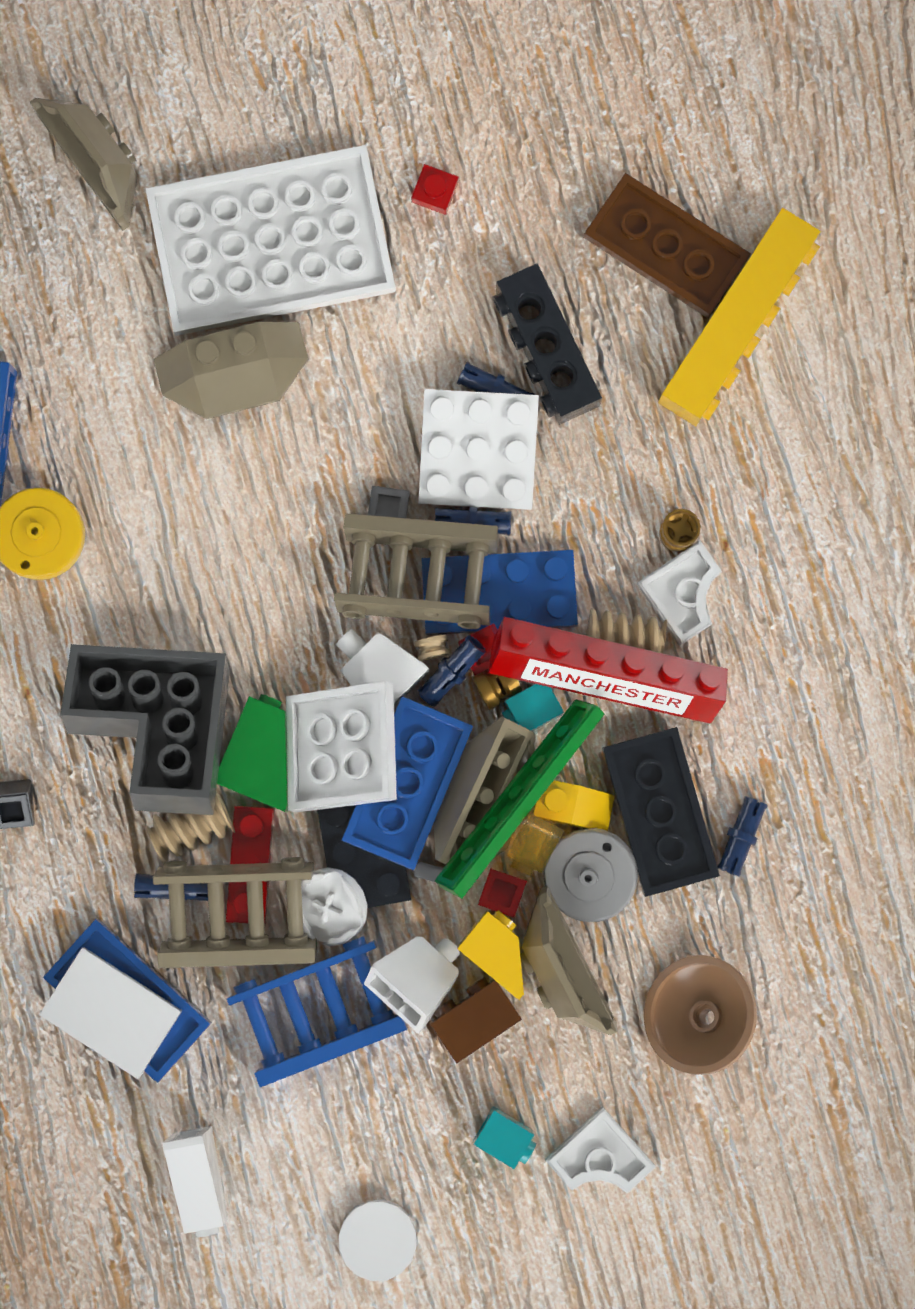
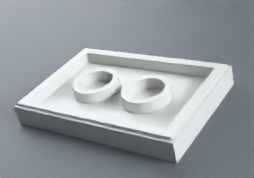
(110, 1013)

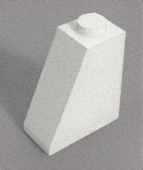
(196, 1180)

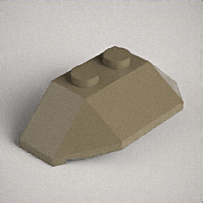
(93, 152)
(233, 368)
(479, 779)
(562, 969)

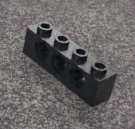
(531, 289)

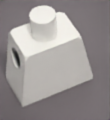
(380, 661)
(415, 979)

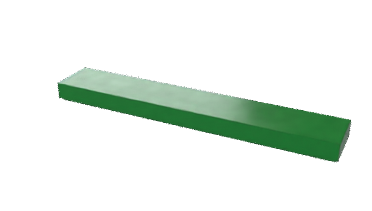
(519, 798)

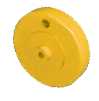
(40, 533)

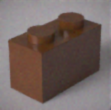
(475, 1019)

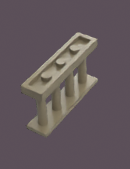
(402, 535)
(218, 947)

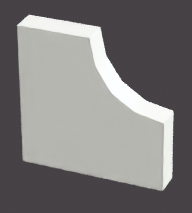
(680, 590)
(600, 1153)

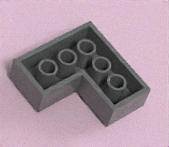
(164, 701)

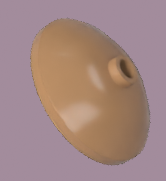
(678, 1009)

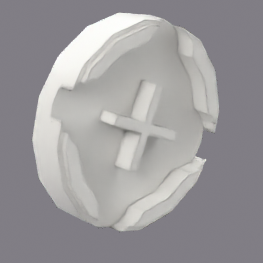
(332, 906)
(377, 1240)

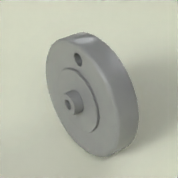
(591, 874)

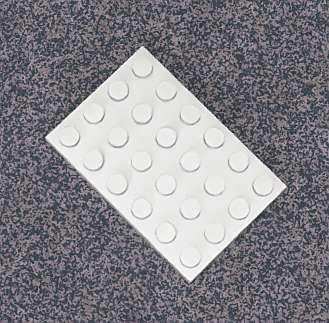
(270, 240)

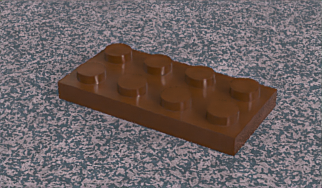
(666, 245)

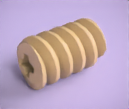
(621, 632)
(186, 829)

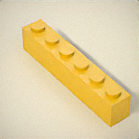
(739, 317)

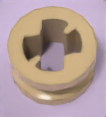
(432, 648)

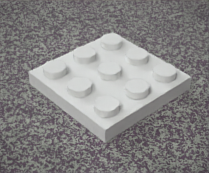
(478, 449)
(341, 747)

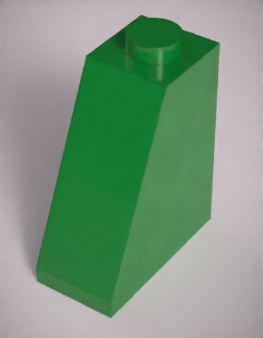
(258, 754)

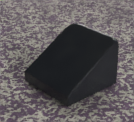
(16, 804)

